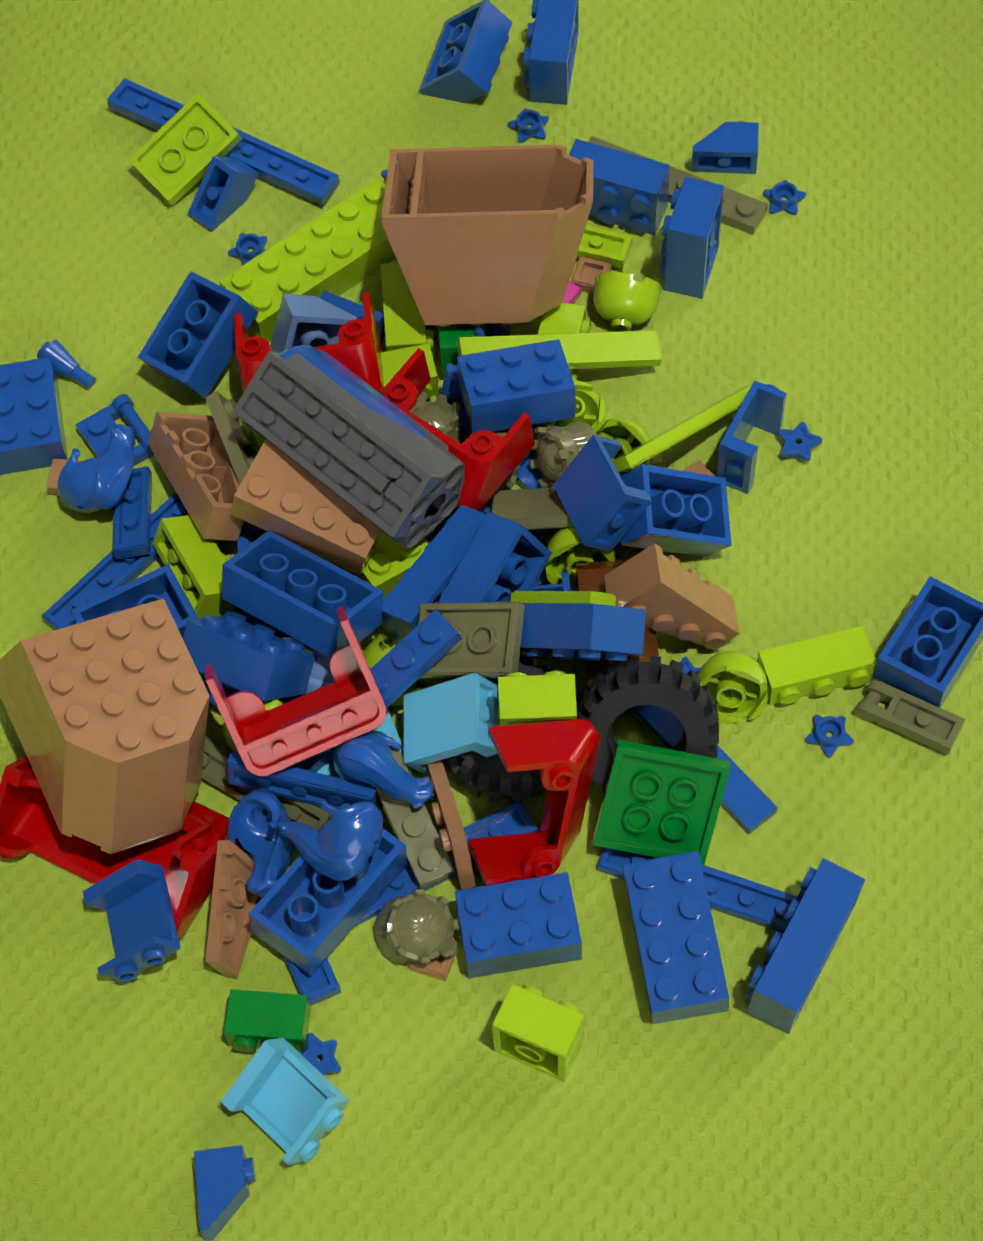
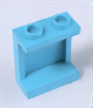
(449, 720)
(287, 1099)

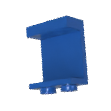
(737, 458)
(597, 496)
(137, 917)

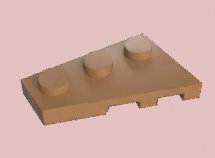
(453, 834)
(230, 905)

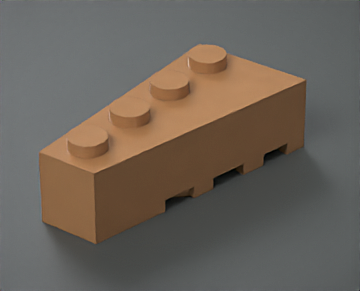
(198, 470)
(300, 508)
(674, 598)

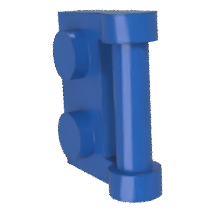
(97, 428)

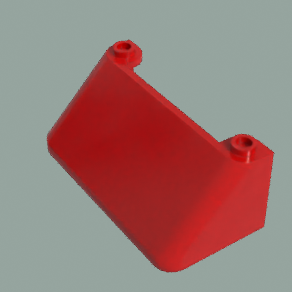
(185, 855)

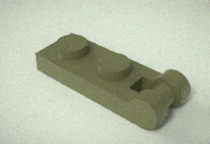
(910, 716)

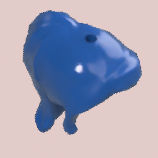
(102, 480)
(371, 763)
(256, 826)
(343, 843)

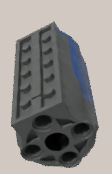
(354, 442)

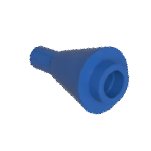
(65, 364)

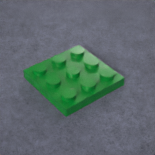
(660, 801)

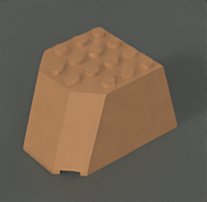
(486, 229)
(111, 724)

